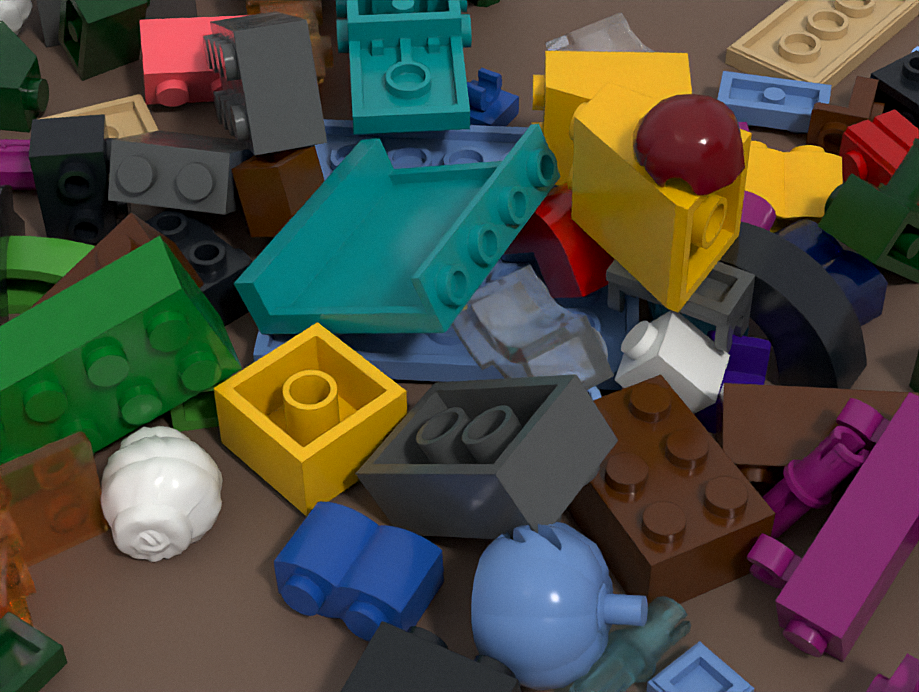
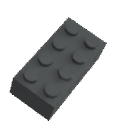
(266, 81)

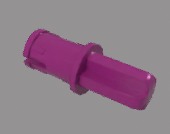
(811, 480)

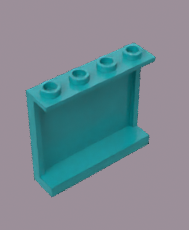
(395, 244)

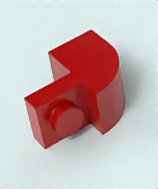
(565, 253)

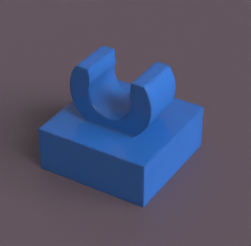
(489, 103)

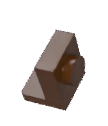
(831, 121)

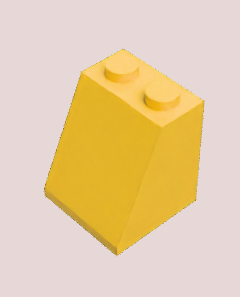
(579, 75)
(655, 232)

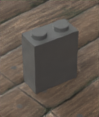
(176, 171)

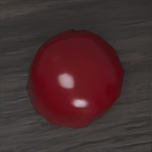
(692, 141)

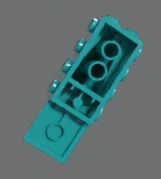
(406, 64)

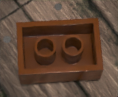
(668, 499)

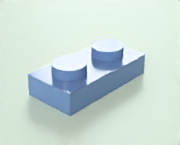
(771, 100)

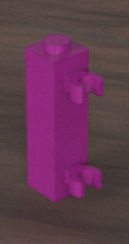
(861, 545)

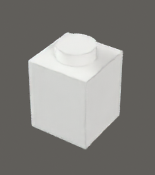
(678, 353)

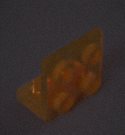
(45, 508)

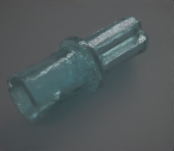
(636, 649)

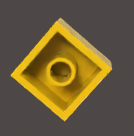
(308, 416)

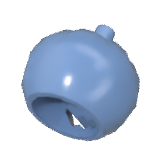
(547, 605)

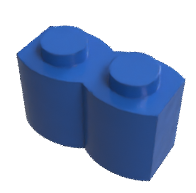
(358, 570)

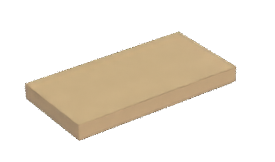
(819, 38)

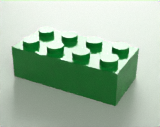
(109, 354)

